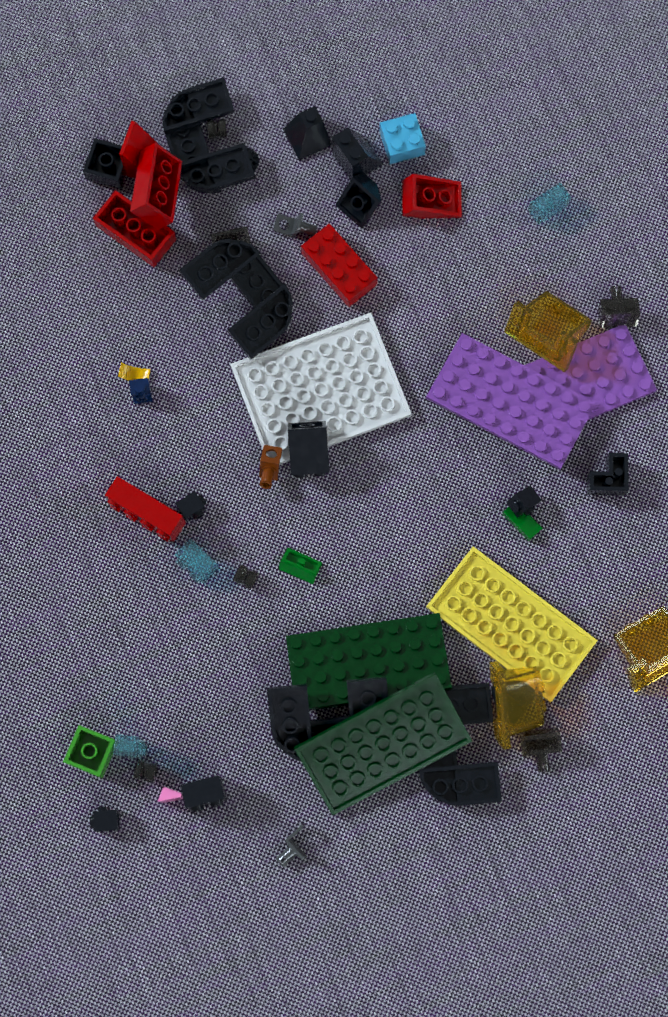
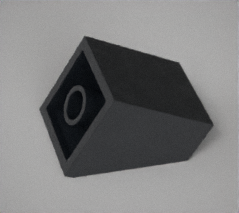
(354, 153)
(308, 448)

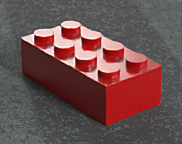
(156, 186)
(131, 231)
(339, 265)
(145, 509)

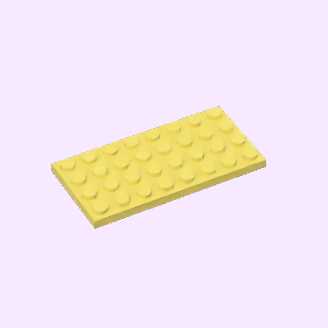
(511, 621)

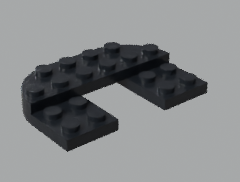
(181, 124)
(256, 282)
(291, 715)
(470, 782)

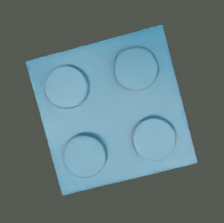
(402, 138)

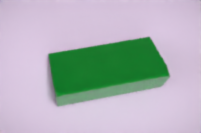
(525, 525)
(300, 565)

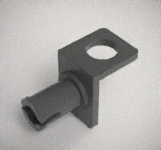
(295, 225)
(293, 849)

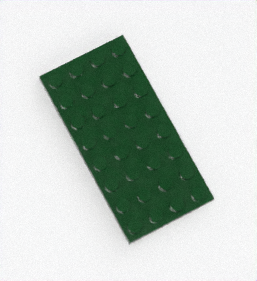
(392, 649)
(383, 743)

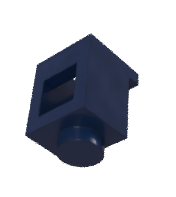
(141, 391)

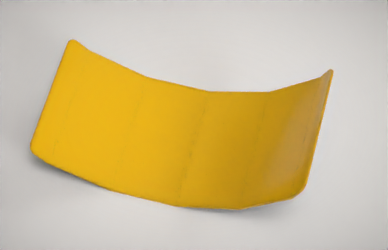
(132, 373)

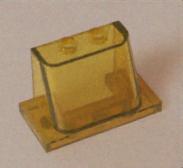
(548, 328)
(645, 648)
(518, 701)

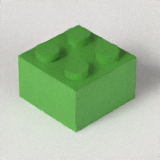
(90, 751)

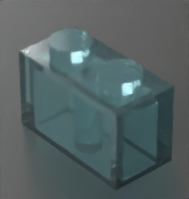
(549, 203)
(196, 561)
(129, 747)

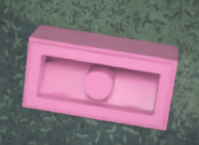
(169, 795)

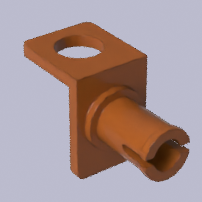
(269, 466)

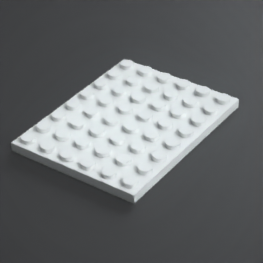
(327, 377)

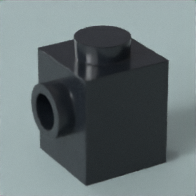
(524, 502)
(192, 506)
(105, 819)

